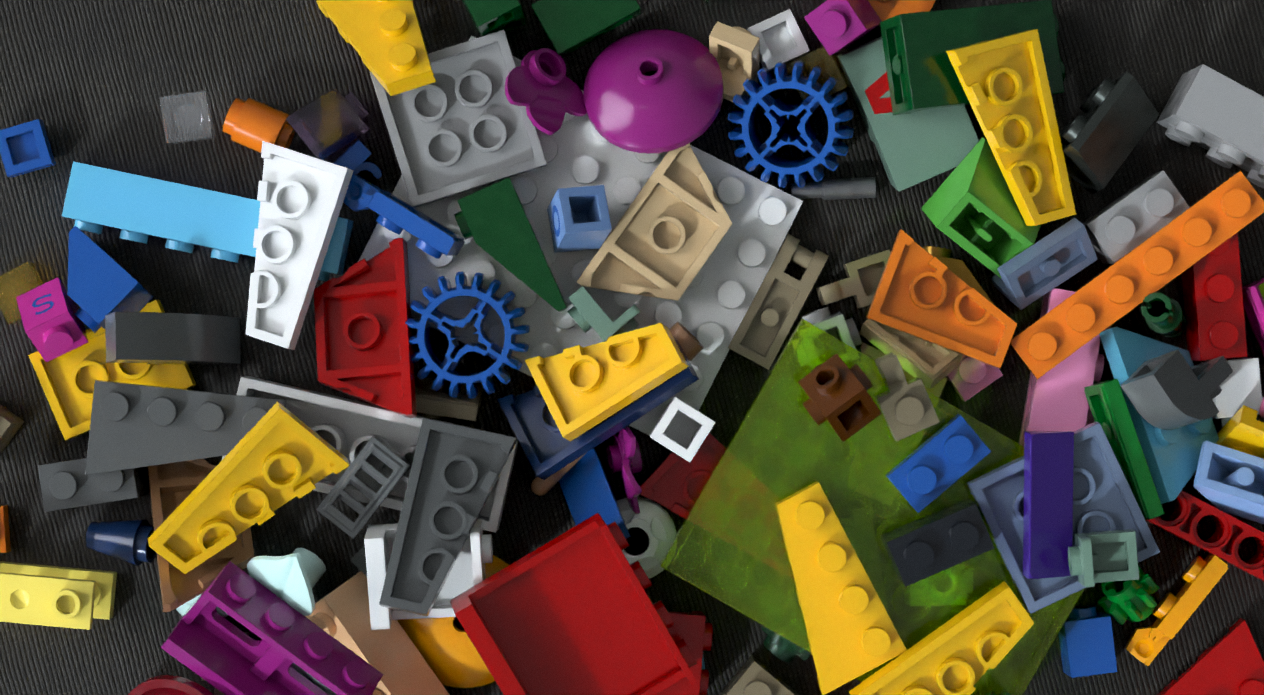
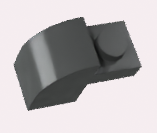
(1173, 393)

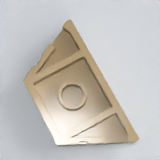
(662, 233)

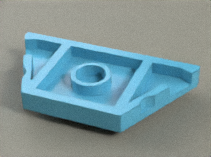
(1168, 453)

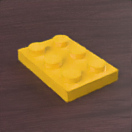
(71, 378)

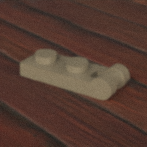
(777, 303)

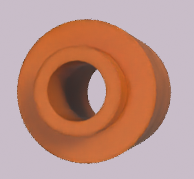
(256, 122)

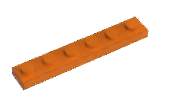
(1138, 275)

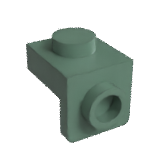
(589, 314)
(1104, 557)

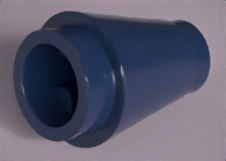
(122, 540)

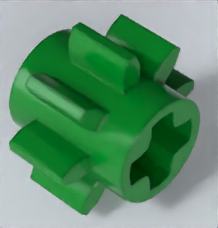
(1129, 598)

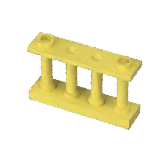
(55, 595)

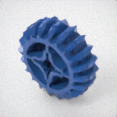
(806, 139)
(445, 369)

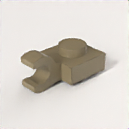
(861, 281)
(905, 403)

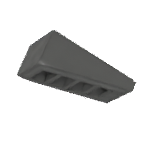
(387, 455)

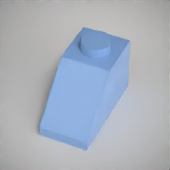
(1231, 481)

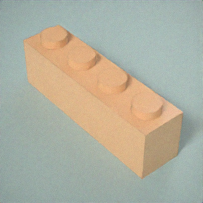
(346, 618)

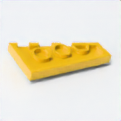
(253, 480)

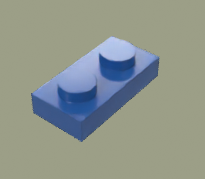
(938, 463)

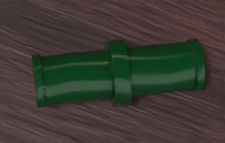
(1164, 315)

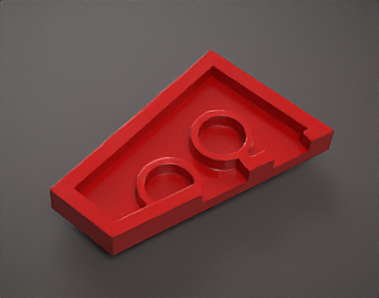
(1225, 669)

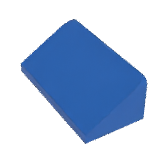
(590, 492)

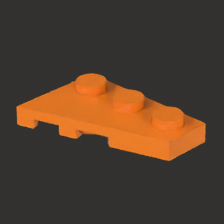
(937, 306)

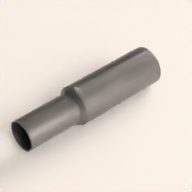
(837, 189)

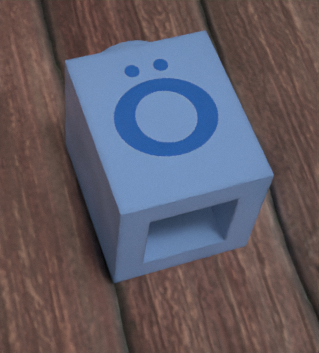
(579, 218)

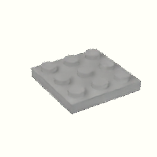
(462, 125)

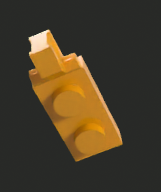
(1176, 610)

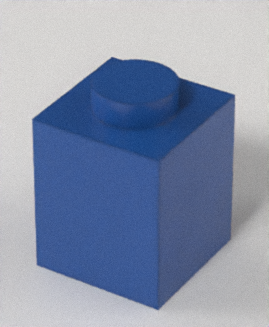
(1087, 643)

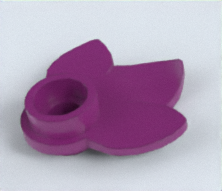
(544, 90)
(625, 459)

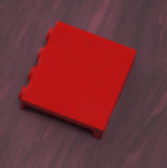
(574, 621)

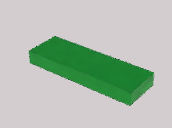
(1113, 414)

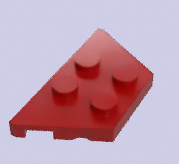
(364, 331)

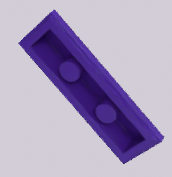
(1047, 503)

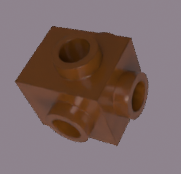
(839, 397)

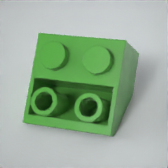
(979, 210)

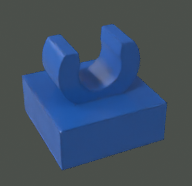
(355, 158)

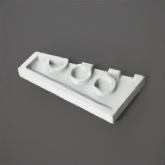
(295, 226)

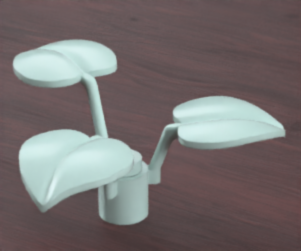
(290, 579)

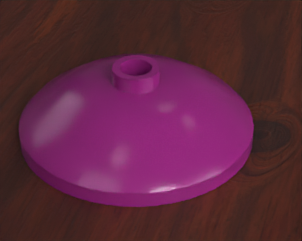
(659, 109)

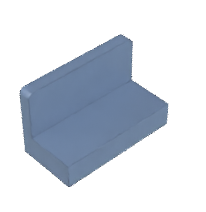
(1045, 264)

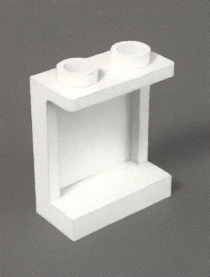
(466, 572)

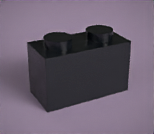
(937, 541)

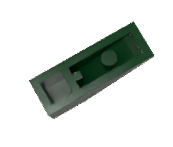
(504, 231)

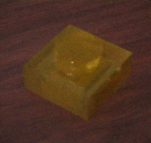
(829, 66)
(14, 284)

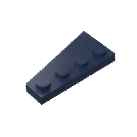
(543, 441)

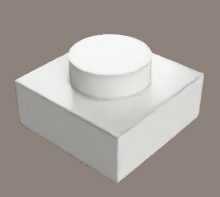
(779, 39)

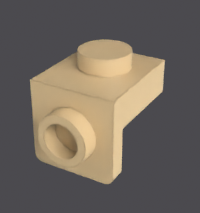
(737, 56)

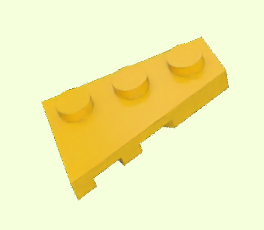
(385, 38)
(603, 378)

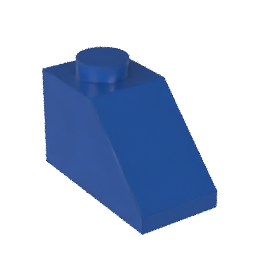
(100, 283)

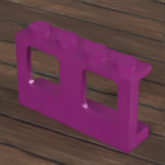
(264, 666)

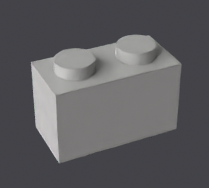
(1134, 217)

